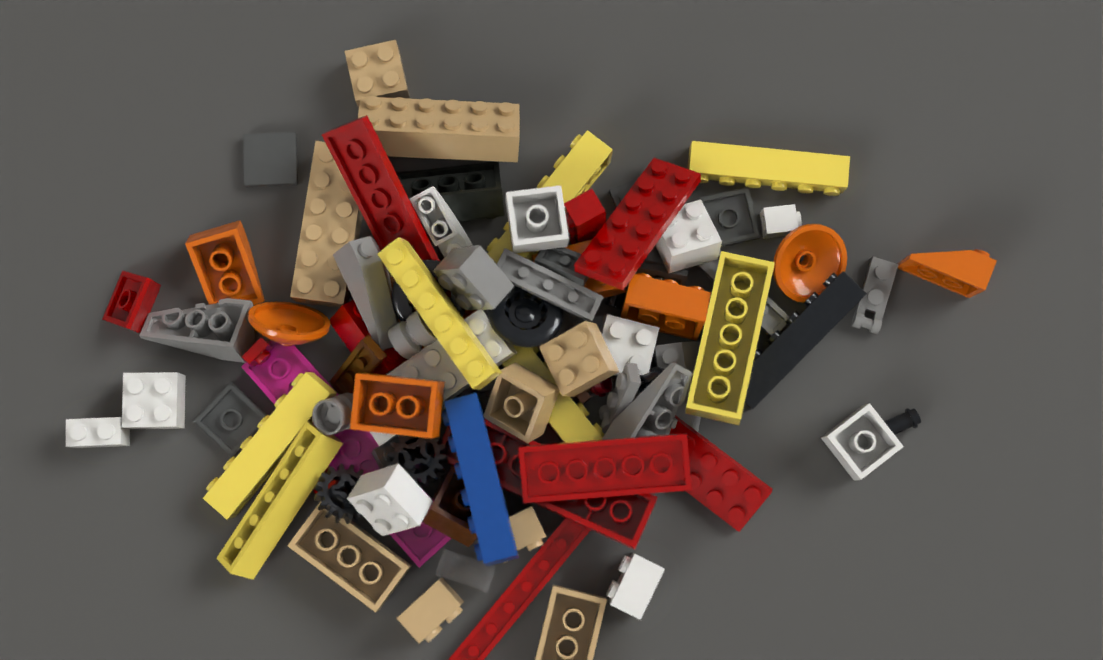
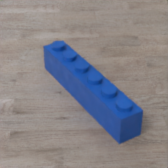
(481, 480)

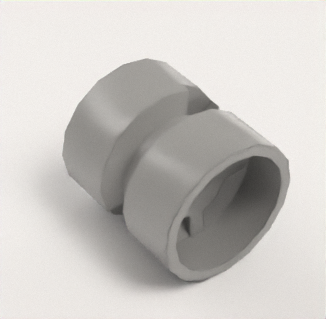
(411, 335)
(333, 414)

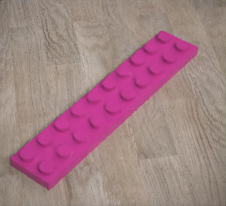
(275, 379)

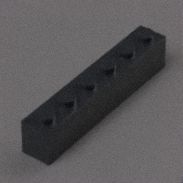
(801, 335)

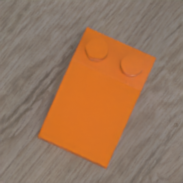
(225, 264)
(958, 271)

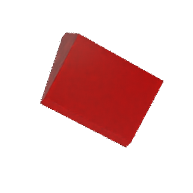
(131, 301)

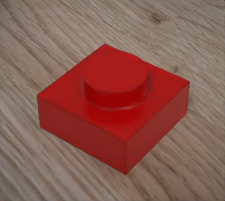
(258, 353)

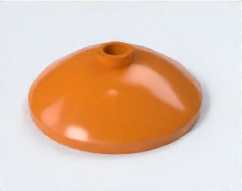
(823, 255)
(288, 322)

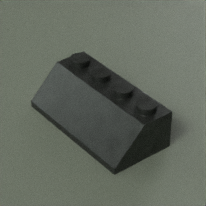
(469, 190)

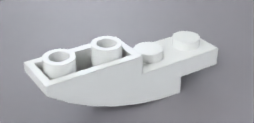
(439, 221)

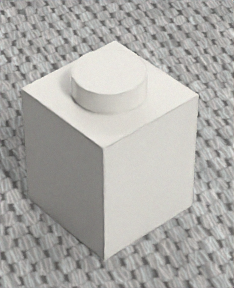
(779, 220)

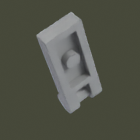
(878, 286)
(622, 395)

